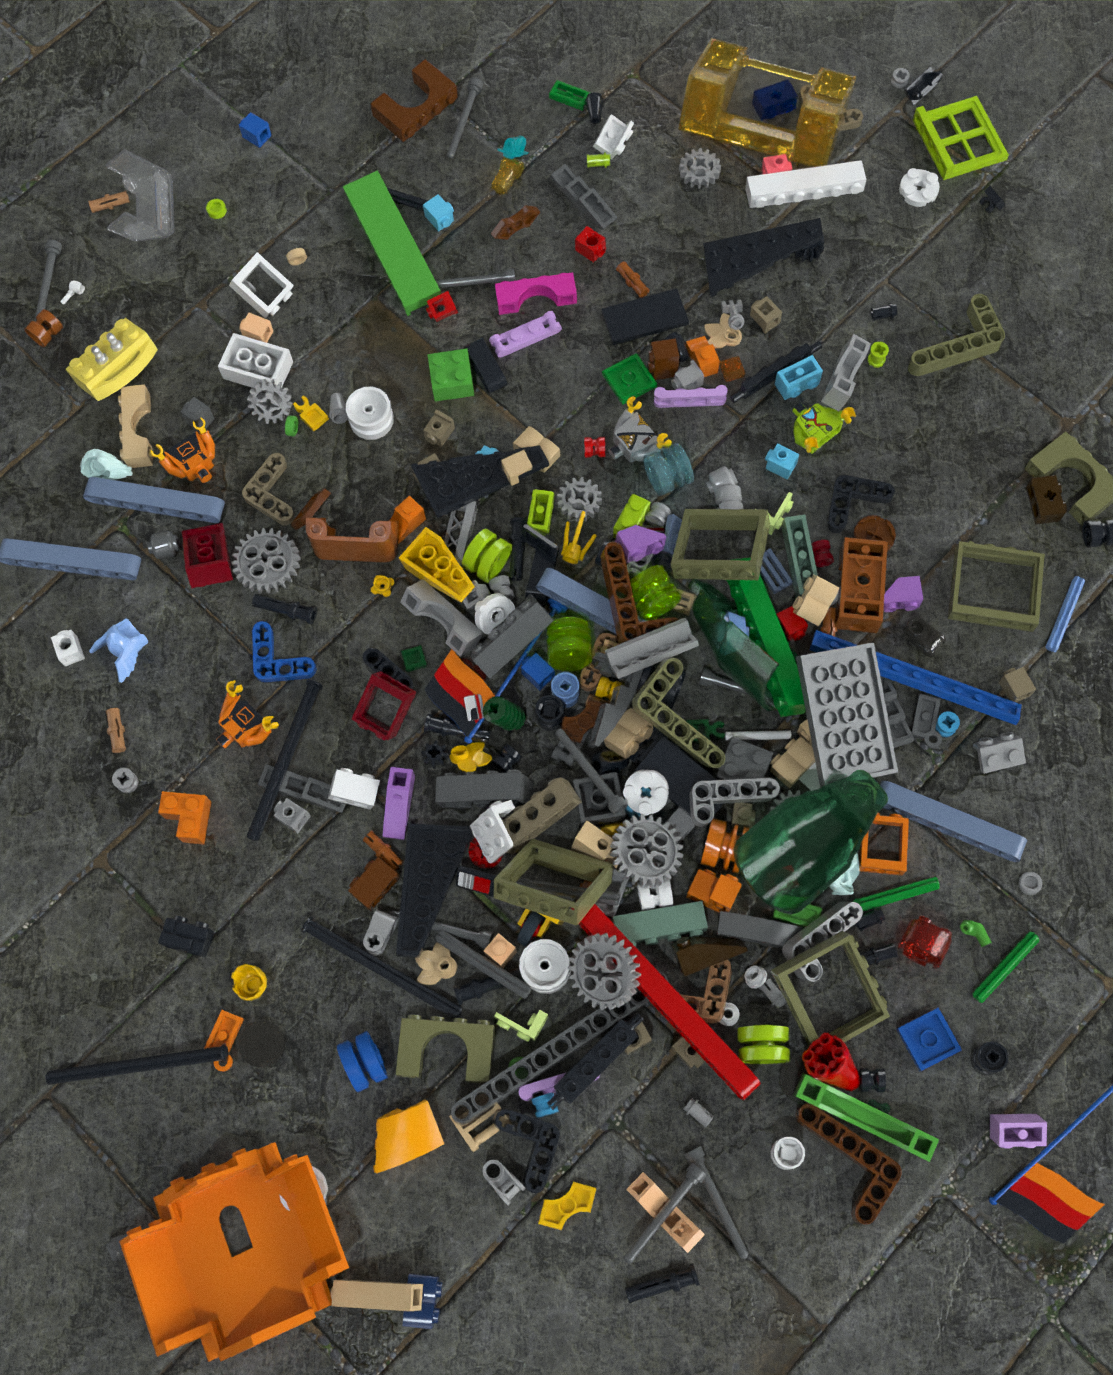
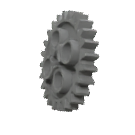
(261, 544)
(645, 870)
(603, 950)

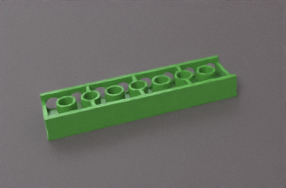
(392, 242)

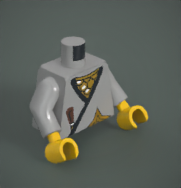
(634, 437)

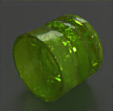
(654, 592)
(569, 644)

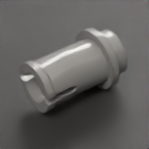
(774, 994)
(698, 1112)

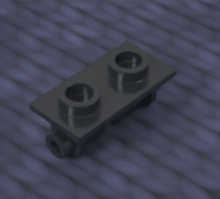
(923, 85)

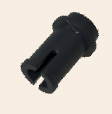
(884, 312)
(871, 918)

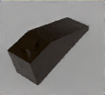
(702, 952)

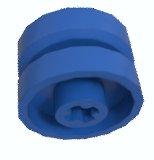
(364, 1060)

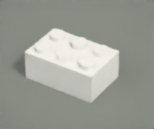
(252, 360)

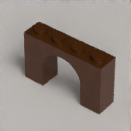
(406, 121)

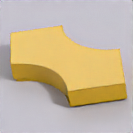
(557, 1211)

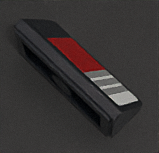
(475, 880)

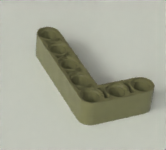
(964, 345)
(672, 719)

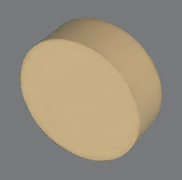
(296, 256)

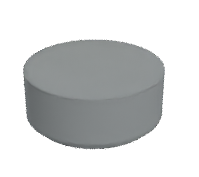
(1030, 883)

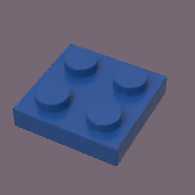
(929, 1039)

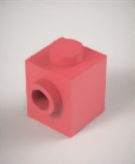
(776, 164)

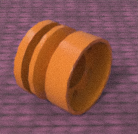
(721, 845)

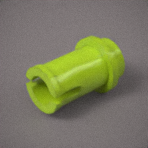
(598, 160)

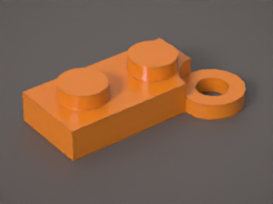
(224, 1031)

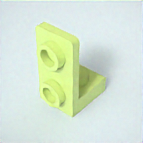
(777, 521)
(535, 1023)

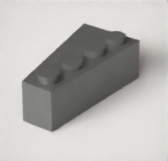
(511, 636)
(482, 789)

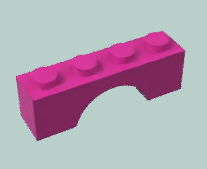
(556, 287)

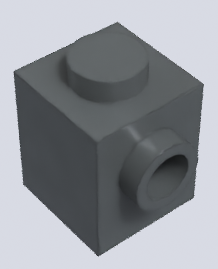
(195, 411)

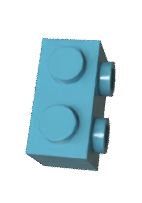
(798, 377)

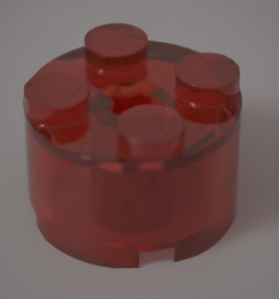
(925, 942)

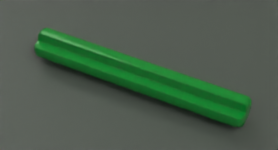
(898, 893)
(1005, 967)

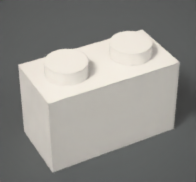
(353, 788)

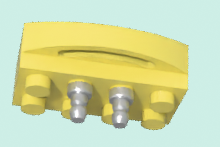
(112, 360)

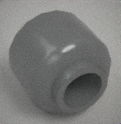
(163, 545)

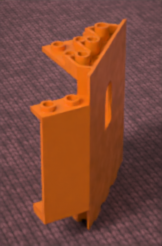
(231, 1303)

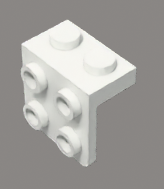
(491, 831)

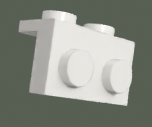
(613, 136)

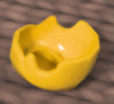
(249, 982)

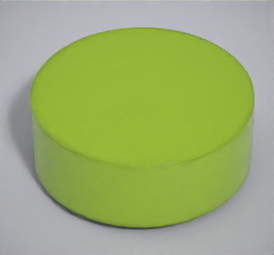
(216, 208)

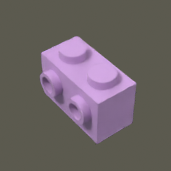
(1018, 1130)

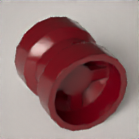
(822, 553)

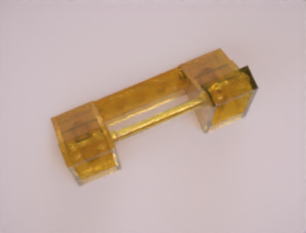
(711, 89)

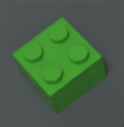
(450, 375)

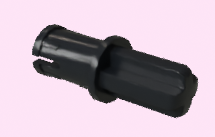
(880, 954)

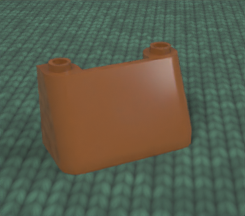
(379, 547)

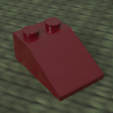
(206, 555)

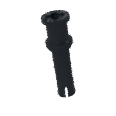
(516, 539)
(293, 610)
(446, 727)
(478, 987)
(673, 1281)

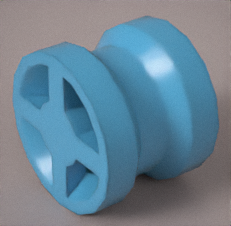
(943, 727)
(542, 1106)

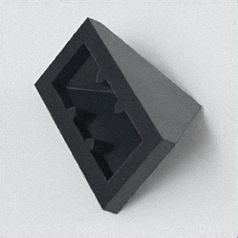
(540, 541)

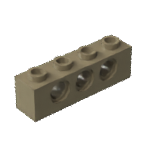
(565, 801)

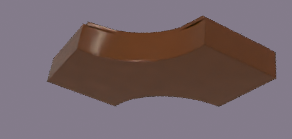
(522, 219)
(578, 725)

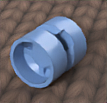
(566, 688)

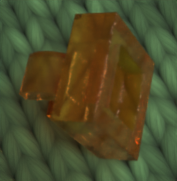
(732, 369)

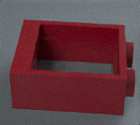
(394, 688)

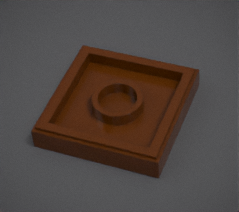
(310, 508)

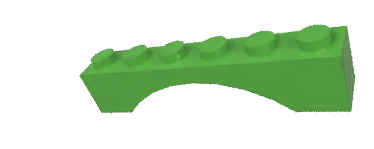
(866, 1117)

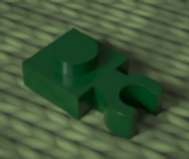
(707, 730)

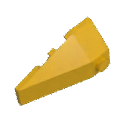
(433, 561)

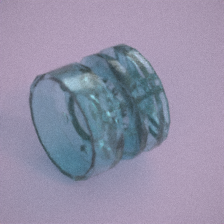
(668, 469)

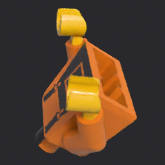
(190, 457)
(242, 720)

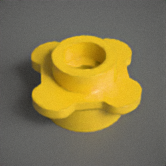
(382, 580)

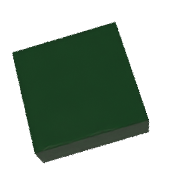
(413, 658)

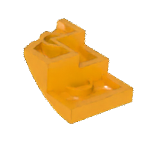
(405, 1136)

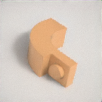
(676, 1224)

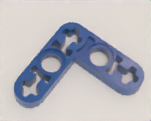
(268, 660)

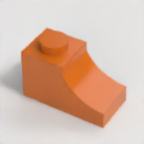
(703, 355)
(409, 515)

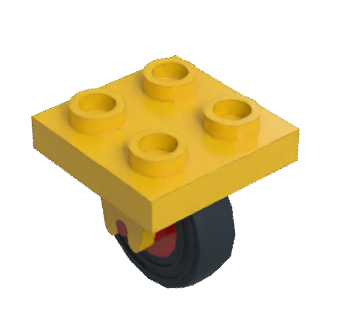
(533, 925)

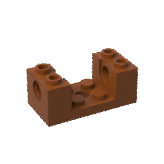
(861, 605)

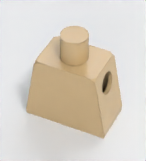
(594, 843)

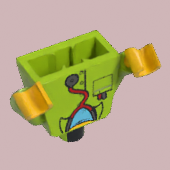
(818, 425)

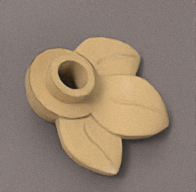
(720, 333)
(432, 964)

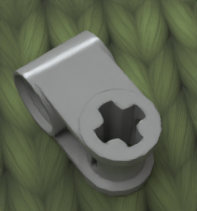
(380, 928)
(503, 1182)

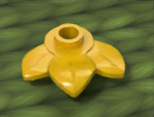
(470, 756)

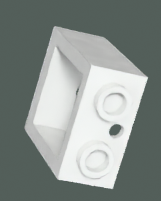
(238, 286)

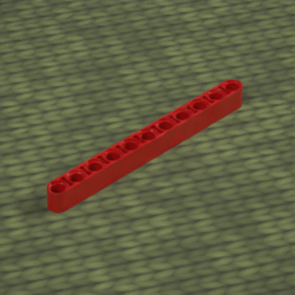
(679, 1012)

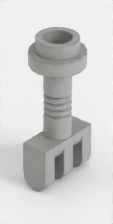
(735, 320)

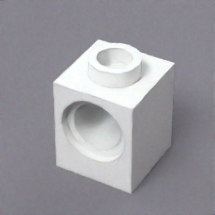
(71, 654)

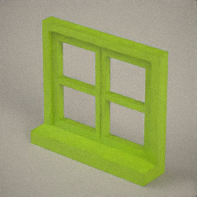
(936, 146)

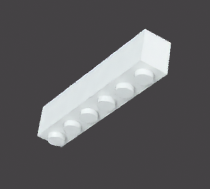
(805, 184)

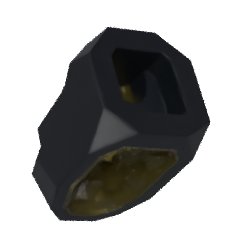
(608, 762)

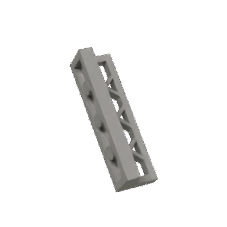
(466, 527)
(651, 648)

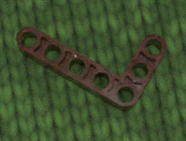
(625, 604)
(856, 1155)

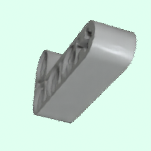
(734, 795)
(821, 928)

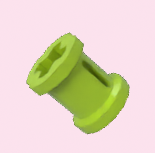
(878, 354)

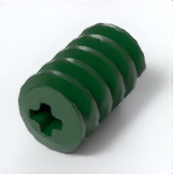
(504, 713)

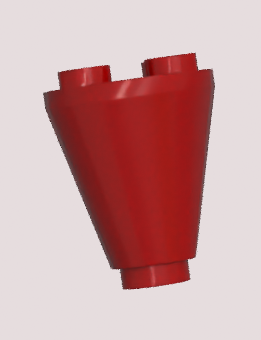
(831, 1063)

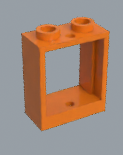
(886, 866)

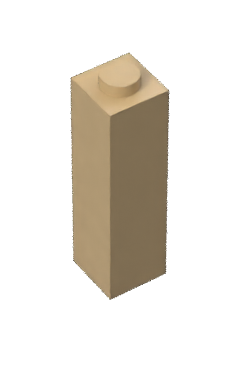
(377, 1295)

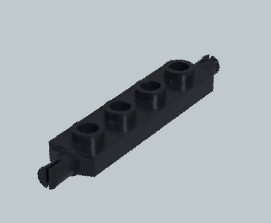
(768, 374)
(595, 1061)

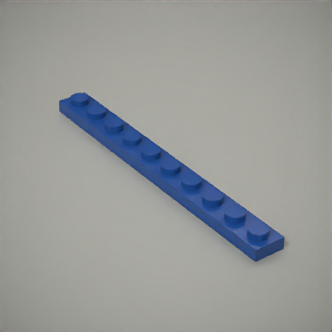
(930, 682)

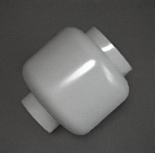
(721, 477)

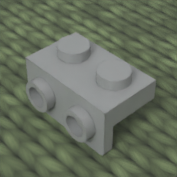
(1000, 752)

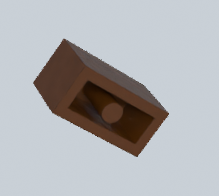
(663, 359)
(373, 883)

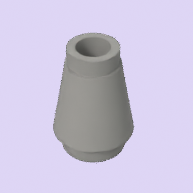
(338, 409)

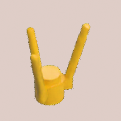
(572, 553)

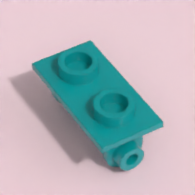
(514, 147)

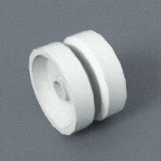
(369, 413)
(546, 952)

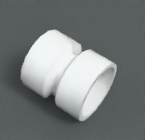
(662, 896)
(787, 1153)

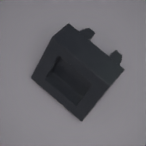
(994, 200)

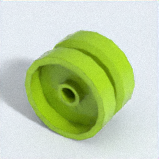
(486, 555)
(763, 1044)

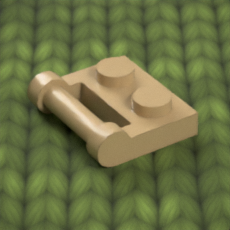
(462, 1113)

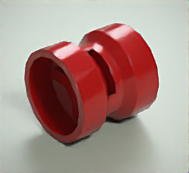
(599, 444)

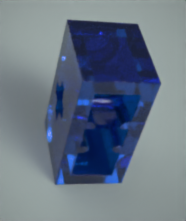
(774, 100)

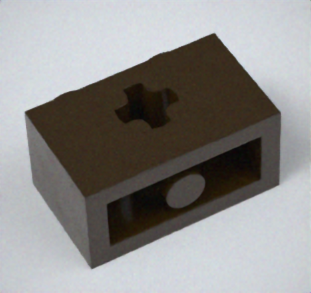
(1046, 499)

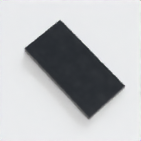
(645, 316)
(680, 775)

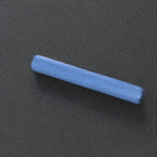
(1065, 614)

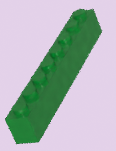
(767, 633)

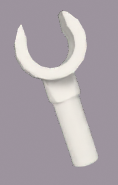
(74, 287)

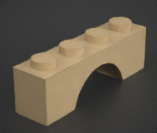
(134, 405)

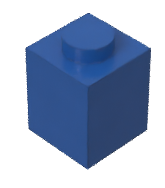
(255, 129)
(537, 671)

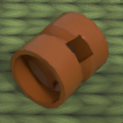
(41, 334)

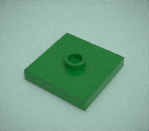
(629, 378)

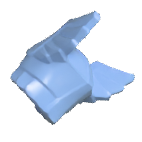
(123, 642)

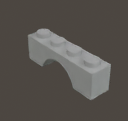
(841, 381)
(426, 601)

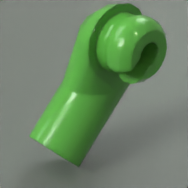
(977, 930)

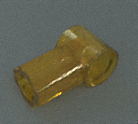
(508, 172)

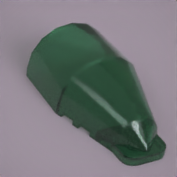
(730, 646)
(808, 841)

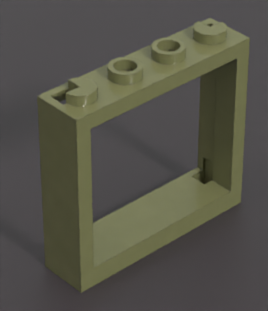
(721, 520)
(990, 616)
(560, 860)
(860, 967)

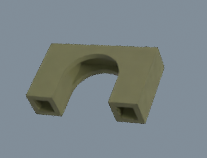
(1067, 452)
(417, 1033)

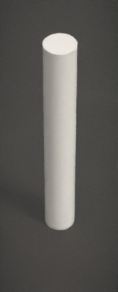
(758, 735)

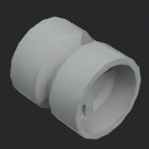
(728, 497)

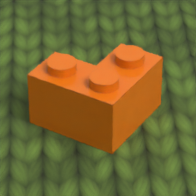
(192, 813)
(713, 891)

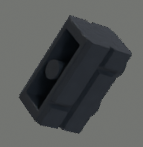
(186, 937)

